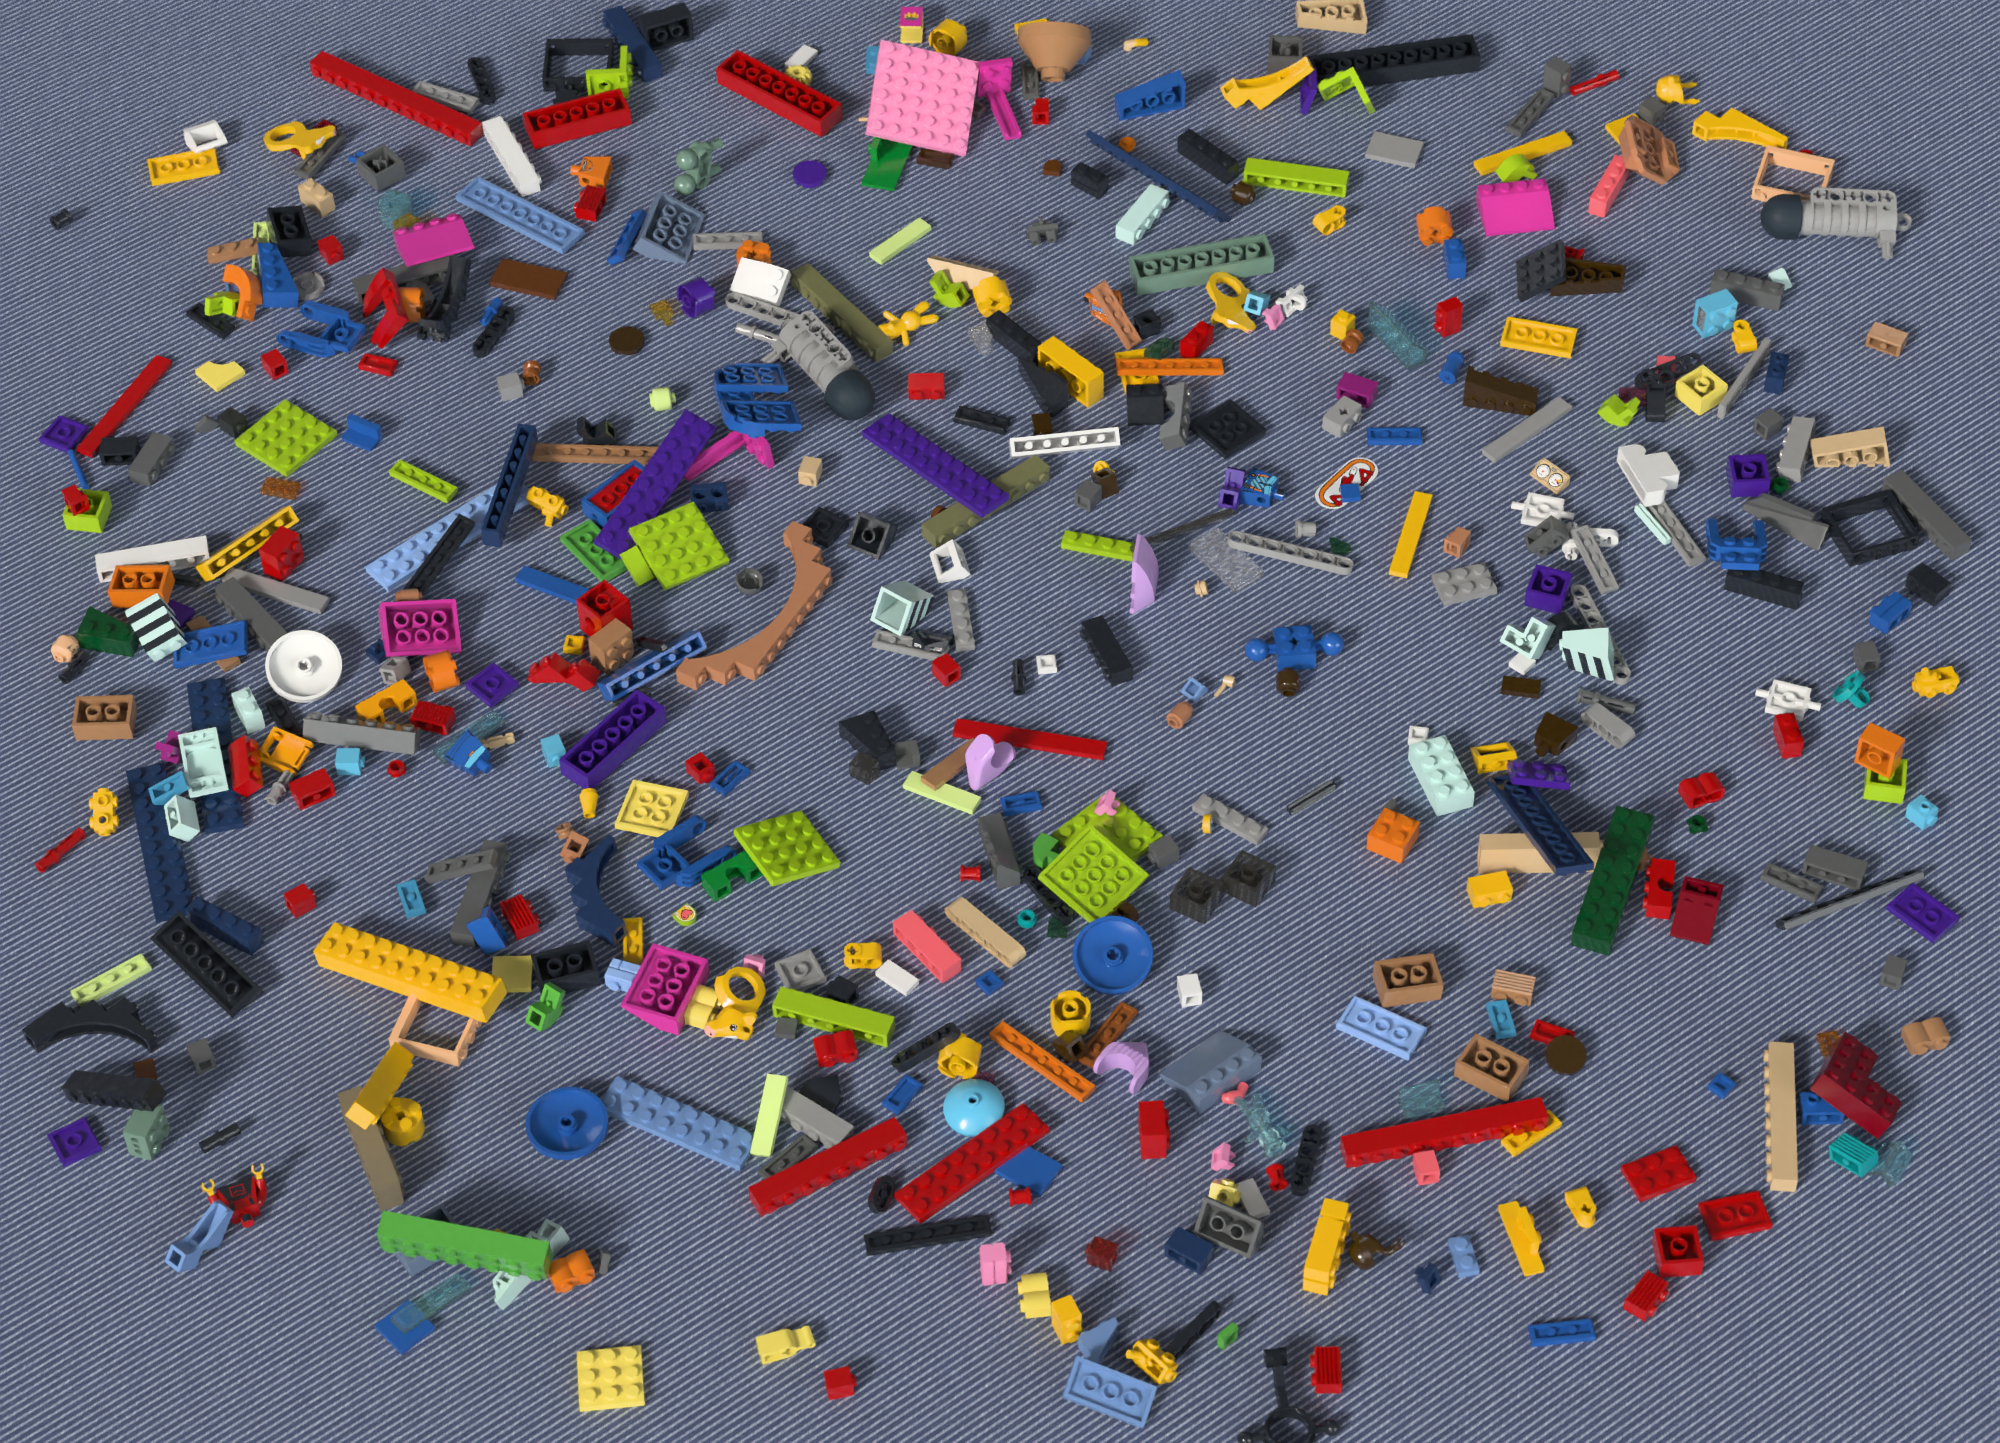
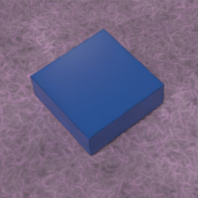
(1350, 493)
(989, 982)
(1721, 1085)

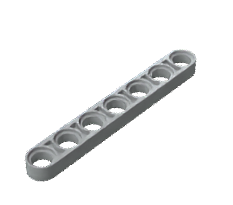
(760, 305)
(1283, 547)
(1593, 612)

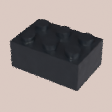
(666, 26)
(289, 230)
(567, 967)

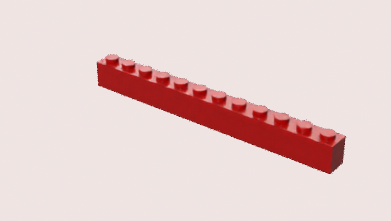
(396, 98)

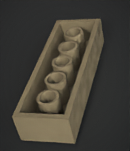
(374, 1156)

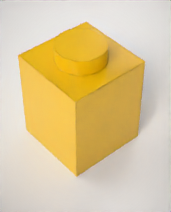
(1341, 324)

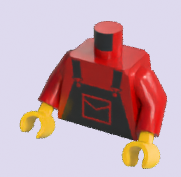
(243, 1197)

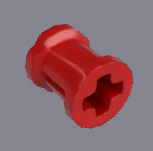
(970, 873)
(1276, 1176)
(1019, 1196)

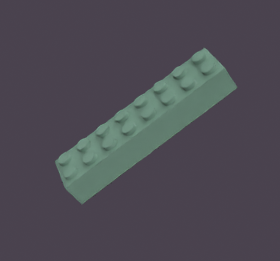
(1196, 263)

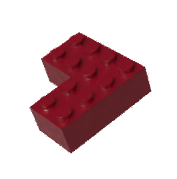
(1847, 1086)

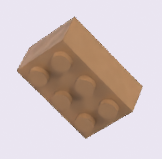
(104, 717)
(1407, 980)
(1491, 1068)

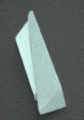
(508, 1286)

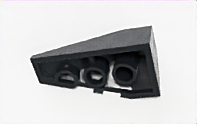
(1047, 387)

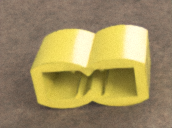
(702, 1007)
(1035, 1295)

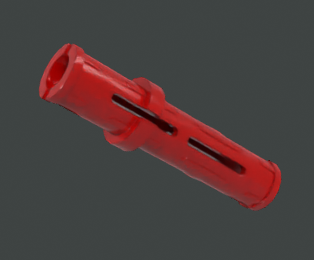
(1600, 80)
(54, 855)

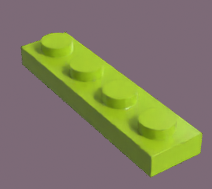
(423, 481)
(1097, 545)

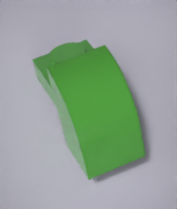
(1045, 850)
(548, 1009)

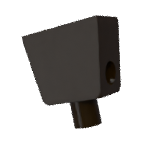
(1554, 735)

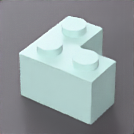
(1531, 640)

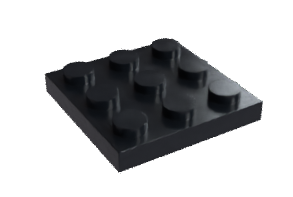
(1541, 270)
(1227, 429)

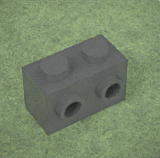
(1557, 77)
(1546, 536)

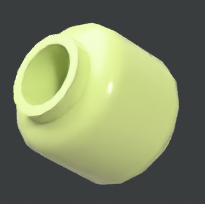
(662, 398)

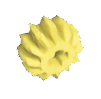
(800, 74)

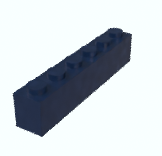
(626, 34)

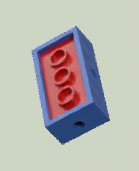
(605, 498)

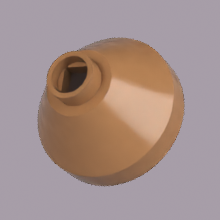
(1054, 47)

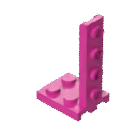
(994, 82)
(758, 446)

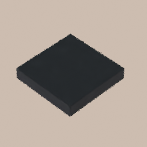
(825, 526)

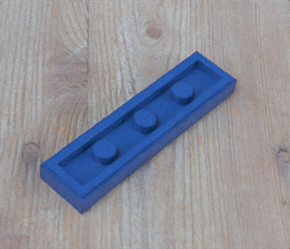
(550, 584)

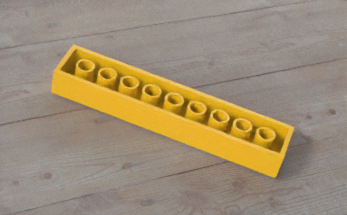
(410, 972)

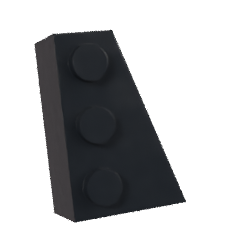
(868, 736)

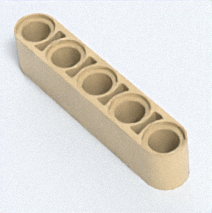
(985, 932)

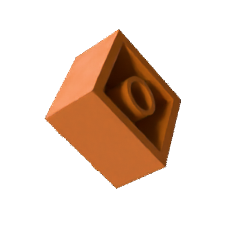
(1879, 750)
(1393, 835)

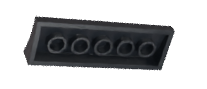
(206, 964)

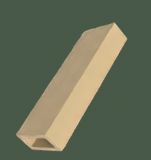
(1518, 854)

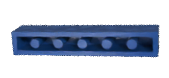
(651, 666)

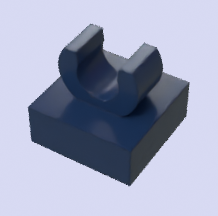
(377, 652)
(1428, 1277)

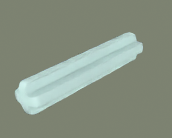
(1652, 524)

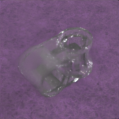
(981, 338)

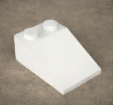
(761, 281)

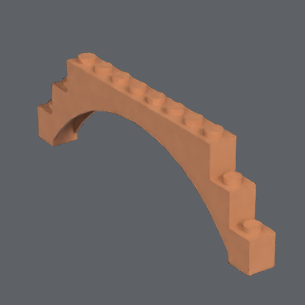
(755, 654)

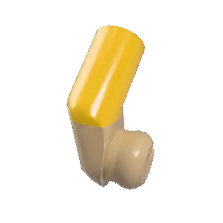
(1138, 42)

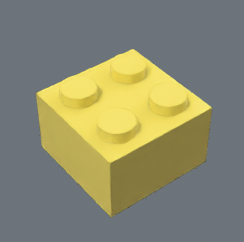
(1700, 390)

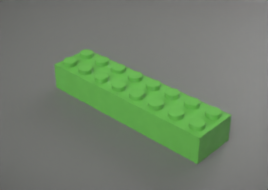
(464, 1245)

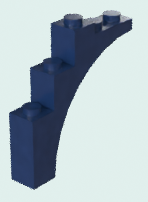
(586, 877)

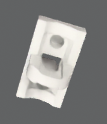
(1296, 295)

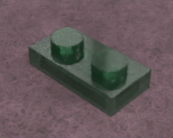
(1159, 349)

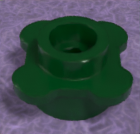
(1780, 485)
(1697, 820)

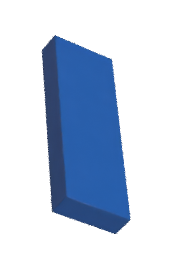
(1394, 436)
(1561, 1332)

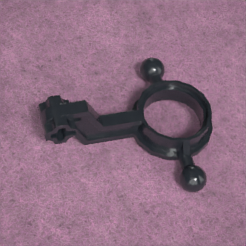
(1276, 1359)

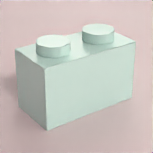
(248, 710)
(181, 818)

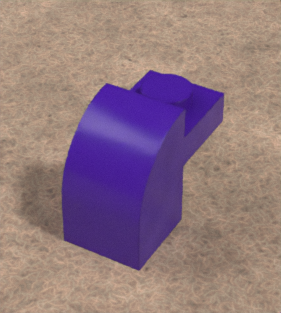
(1233, 484)

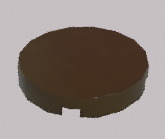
(626, 340)
(1566, 1055)

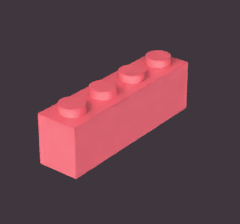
(1608, 187)
(927, 946)

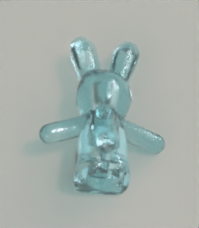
(1260, 1122)

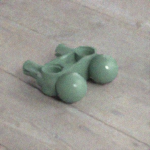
(697, 164)

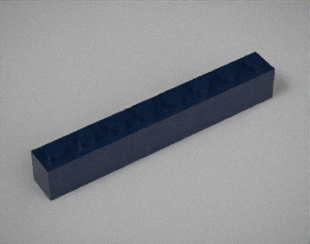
(509, 485)

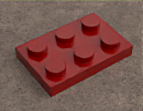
(1658, 1173)

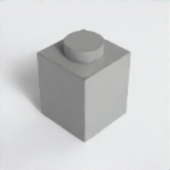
(510, 386)

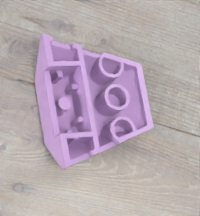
(1144, 575)

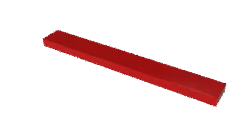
(124, 405)
(1032, 739)

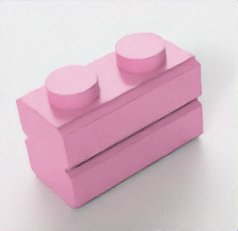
(994, 1263)

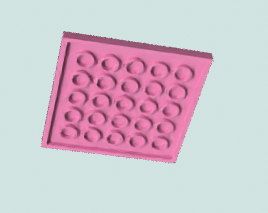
(922, 98)

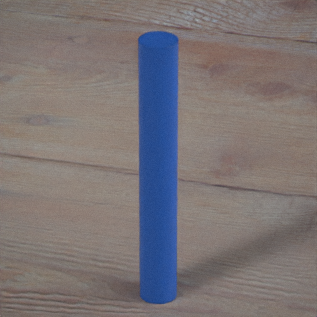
(77, 467)

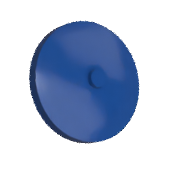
(1112, 955)
(567, 1123)

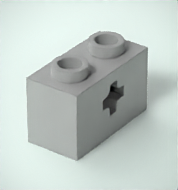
(1342, 417)

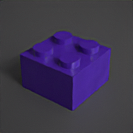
(1747, 475)
(1548, 589)

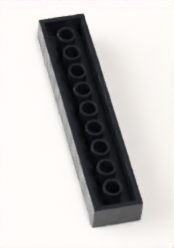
(1402, 61)

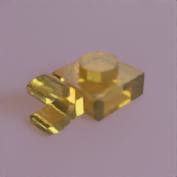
(662, 311)

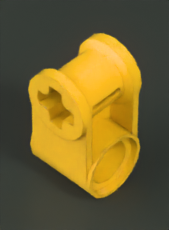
(1330, 220)
(1743, 337)
(865, 955)
(1582, 1206)

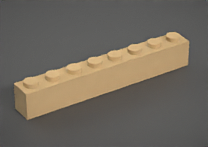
(1781, 1116)

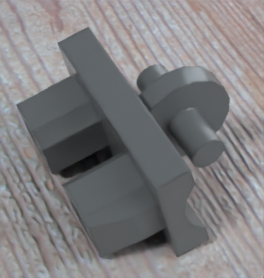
(1042, 229)

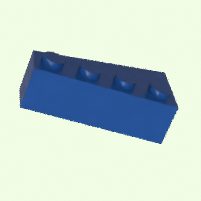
(275, 278)

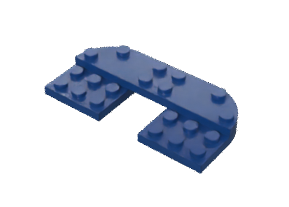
(737, 403)

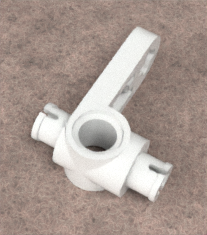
(1600, 535)

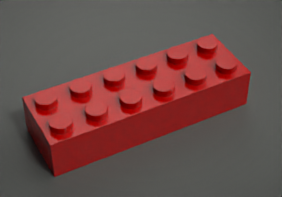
(577, 118)

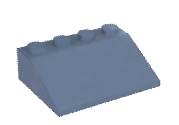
(668, 230)
(1212, 1070)

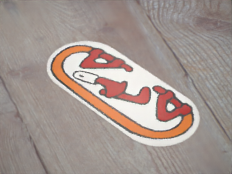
(1354, 471)

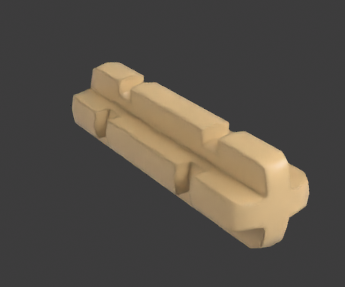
(498, 741)

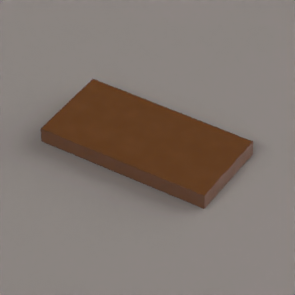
(528, 279)

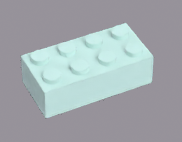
(1441, 775)

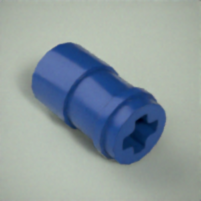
(1451, 367)

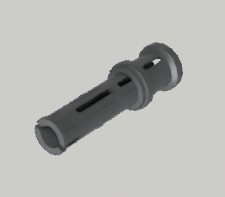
(1594, 697)

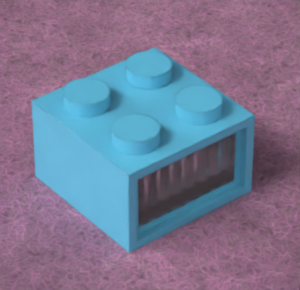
(1714, 313)

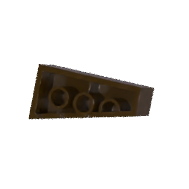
(1590, 278)
(1498, 394)

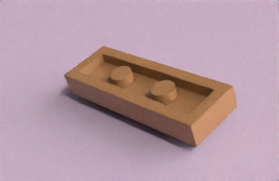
(232, 250)

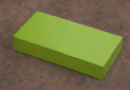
(637, 566)

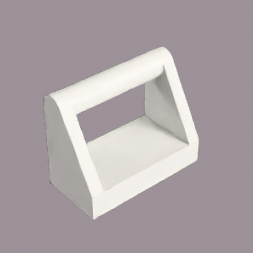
(203, 133)
(960, 567)

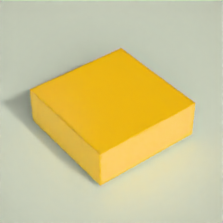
(574, 645)

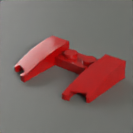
(385, 288)

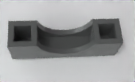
(1175, 431)

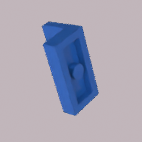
(362, 433)
(488, 932)

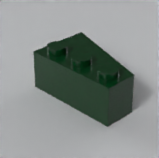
(106, 634)

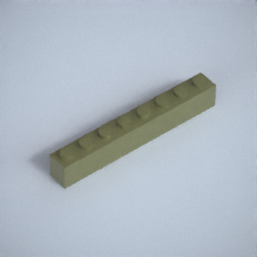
(841, 312)
(958, 518)

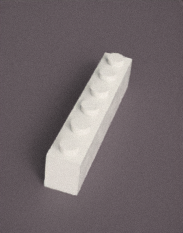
(512, 156)
(1064, 442)
(177, 554)

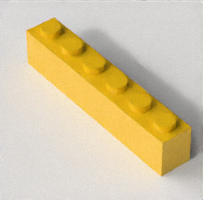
(245, 544)
(381, 1086)

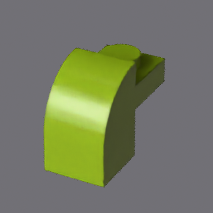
(1514, 168)
(948, 294)
(222, 302)
(1617, 412)

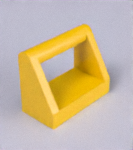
(1495, 761)

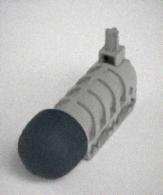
(1789, 216)
(834, 372)

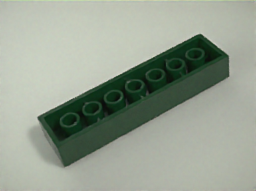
(1612, 880)

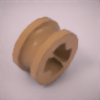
(564, 830)

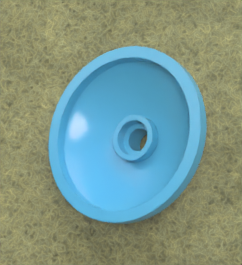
(973, 1118)

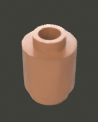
(408, 595)
(1179, 715)

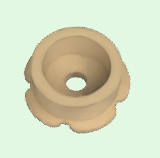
(1201, 588)

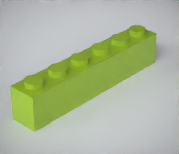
(1296, 177)
(834, 1016)

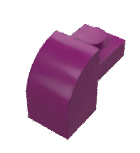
(171, 748)

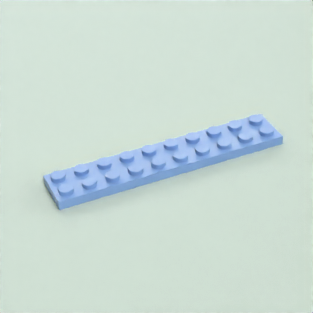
(406, 558)

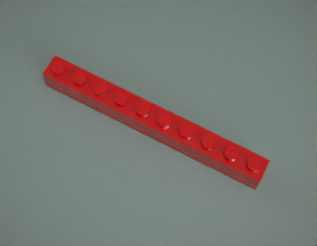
(1443, 1132)

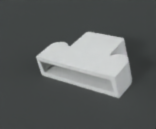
(1648, 474)

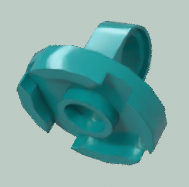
(1851, 689)

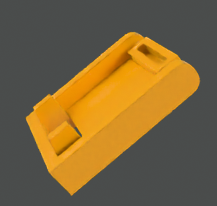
(289, 752)

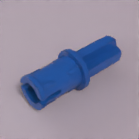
(491, 311)

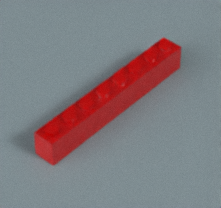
(827, 1166)

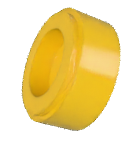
(1207, 823)

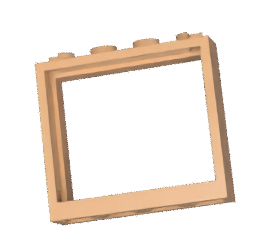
(1792, 160)
(427, 1051)

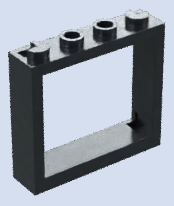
(573, 47)
(1862, 506)

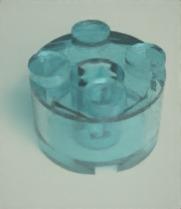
(393, 206)

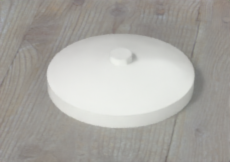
(303, 666)

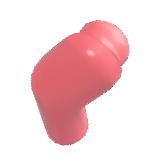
(1228, 1097)

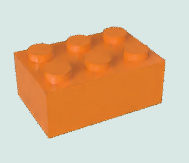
(138, 582)

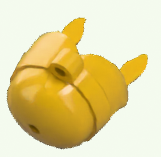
(1670, 89)

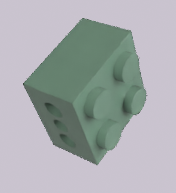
(146, 1132)

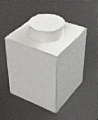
(1189, 990)

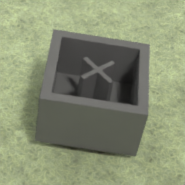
(1283, 52)
(381, 167)

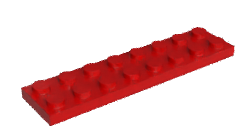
(971, 1163)

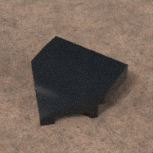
(931, 640)
(824, 1092)

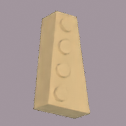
(1332, 15)
(1851, 448)

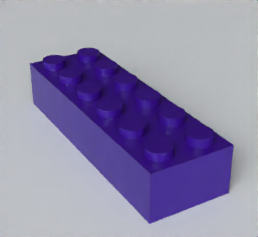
(613, 740)

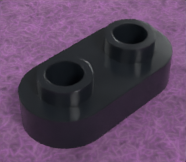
(881, 1197)

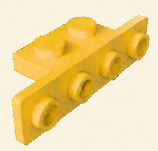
(1523, 1236)

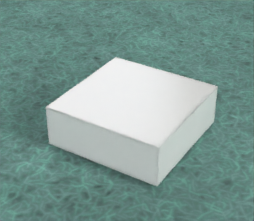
(1521, 663)
(1046, 664)
(1417, 734)

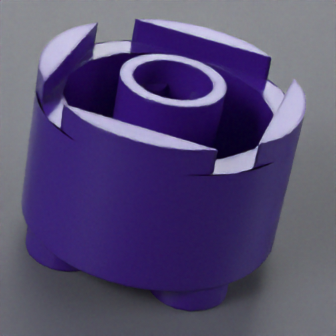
(696, 297)

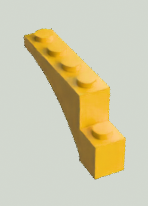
(1266, 88)
(1737, 126)

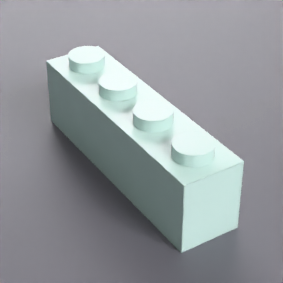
(1142, 214)

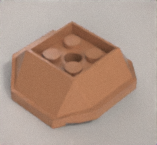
(1648, 151)

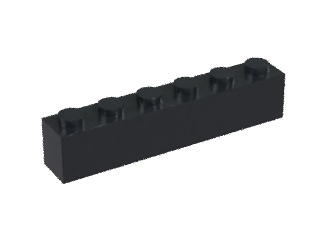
(113, 1090)

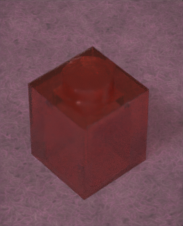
(1101, 1253)

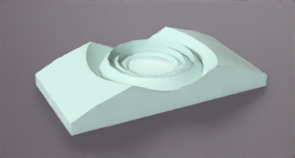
(203, 762)

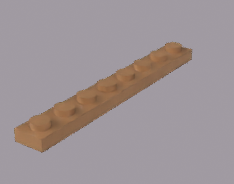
(592, 453)

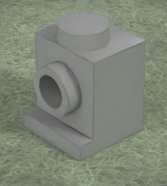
(394, 670)

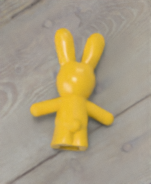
(908, 322)

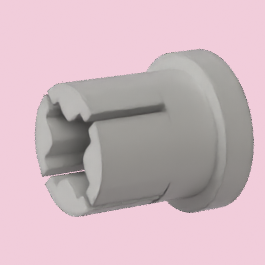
(1305, 529)

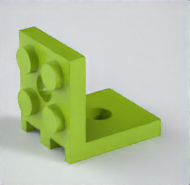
(614, 78)
(1341, 82)

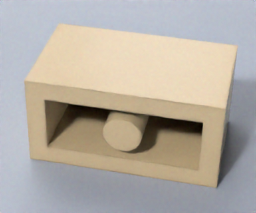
(316, 197)

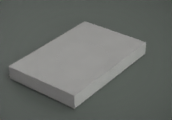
(1394, 149)

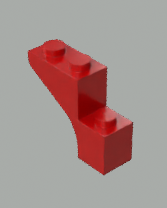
(556, 670)

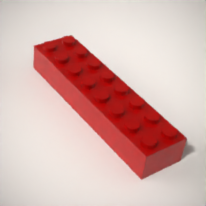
(779, 93)

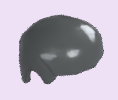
(749, 581)

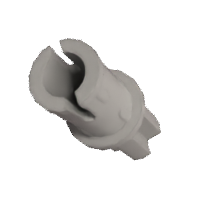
(279, 788)

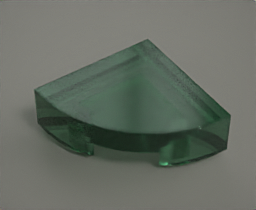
(1339, 547)
(1056, 929)

